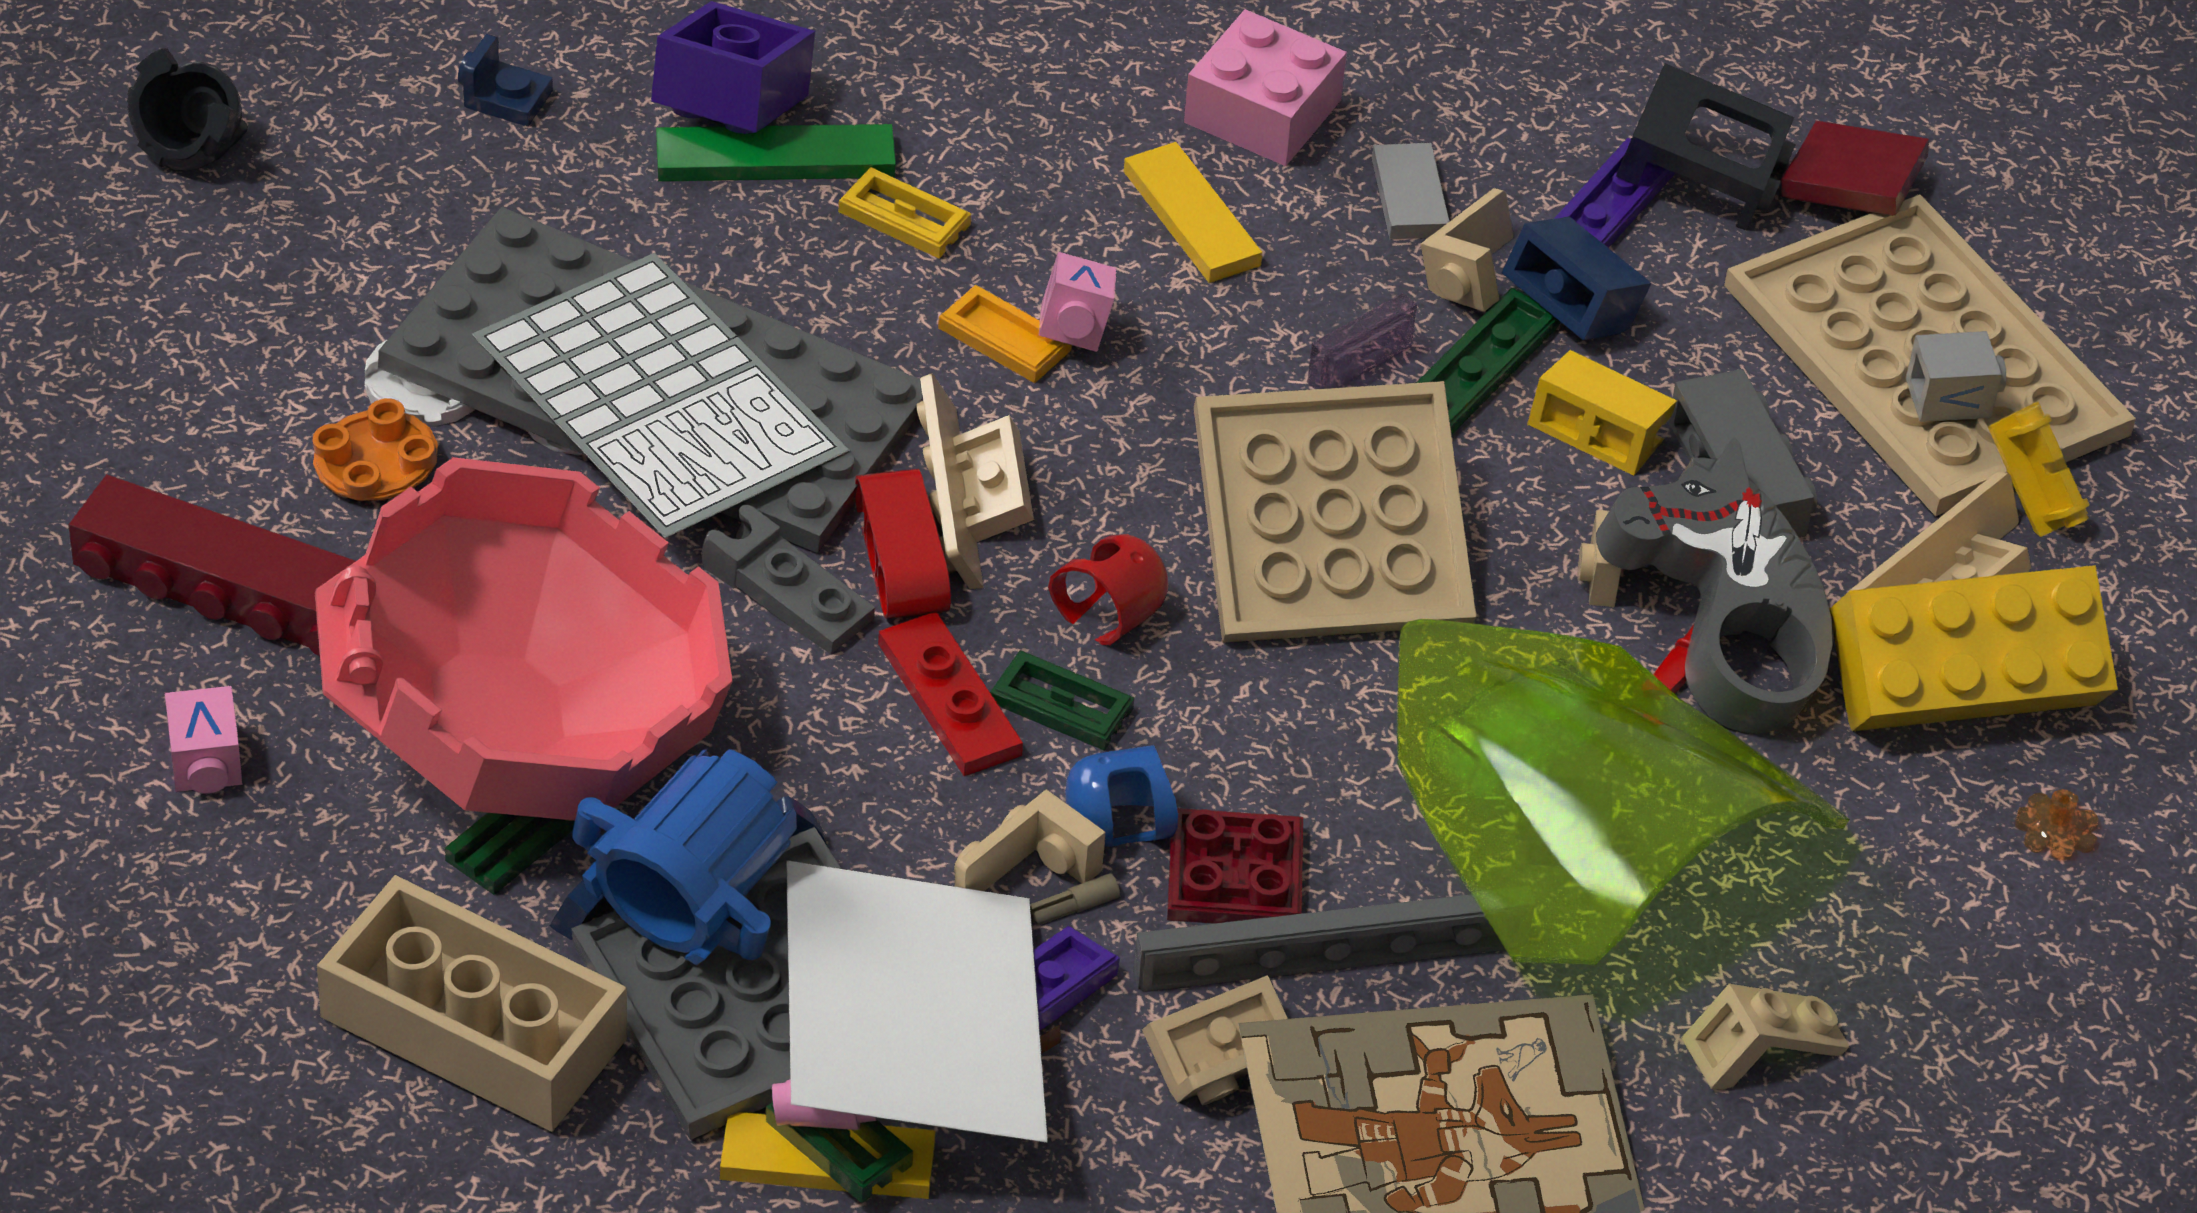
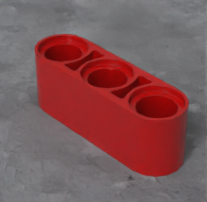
(903, 544)

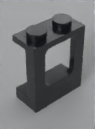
(1663, 141)

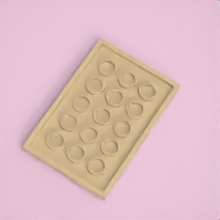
(1850, 318)

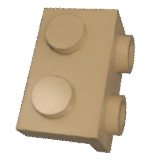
(1202, 1044)

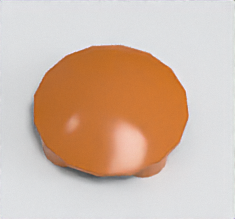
(374, 452)

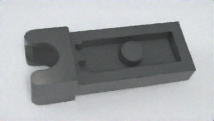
(786, 581)

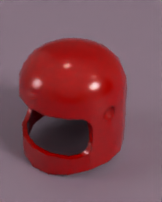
(1124, 569)

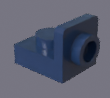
(501, 87)

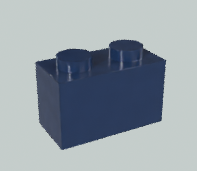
(1576, 278)

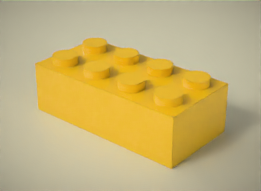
(1973, 648)

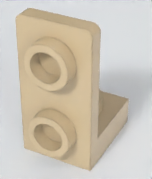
(1047, 825)
(1752, 1019)

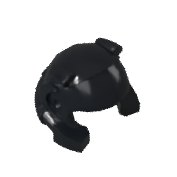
(184, 103)

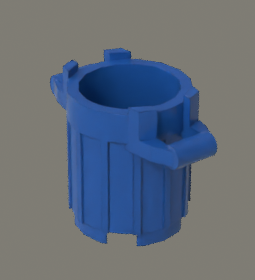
(690, 856)

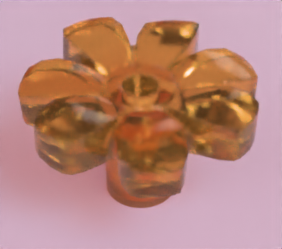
(2057, 824)

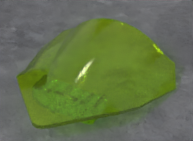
(1568, 780)

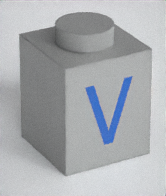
(1955, 376)

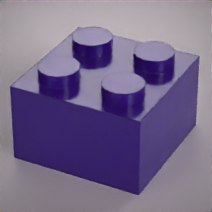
(732, 67)

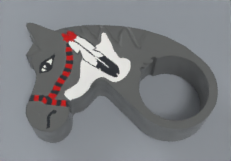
(1750, 576)

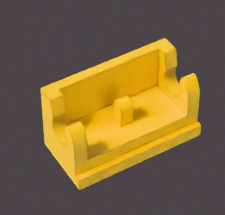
(1600, 411)

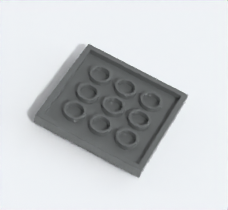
(712, 1028)

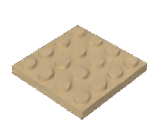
(1333, 511)

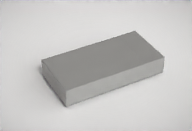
(1409, 190)

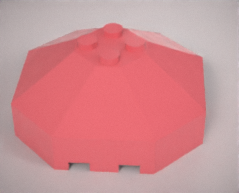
(523, 641)

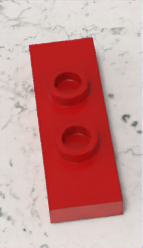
(950, 693)

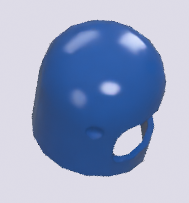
(1119, 779)

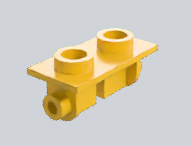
(2039, 470)

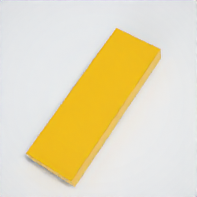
(1192, 212)
(762, 1155)

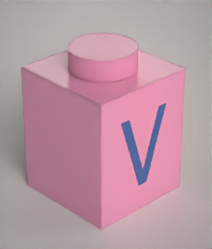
(1077, 301)
(203, 739)

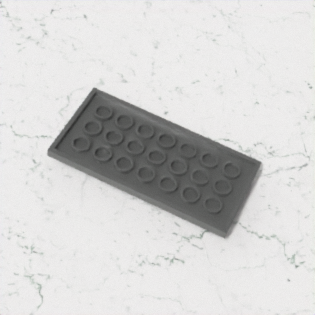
(527, 262)

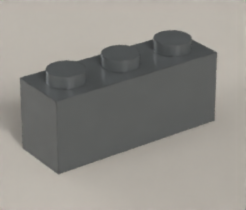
(1726, 407)

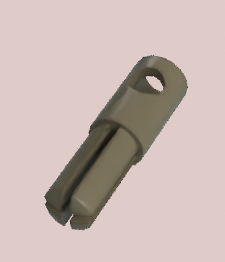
(1075, 899)

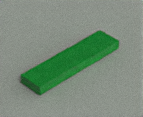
(774, 152)

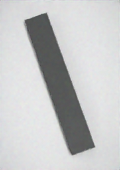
(1311, 942)

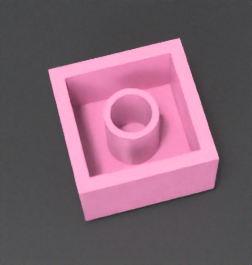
(1265, 87)

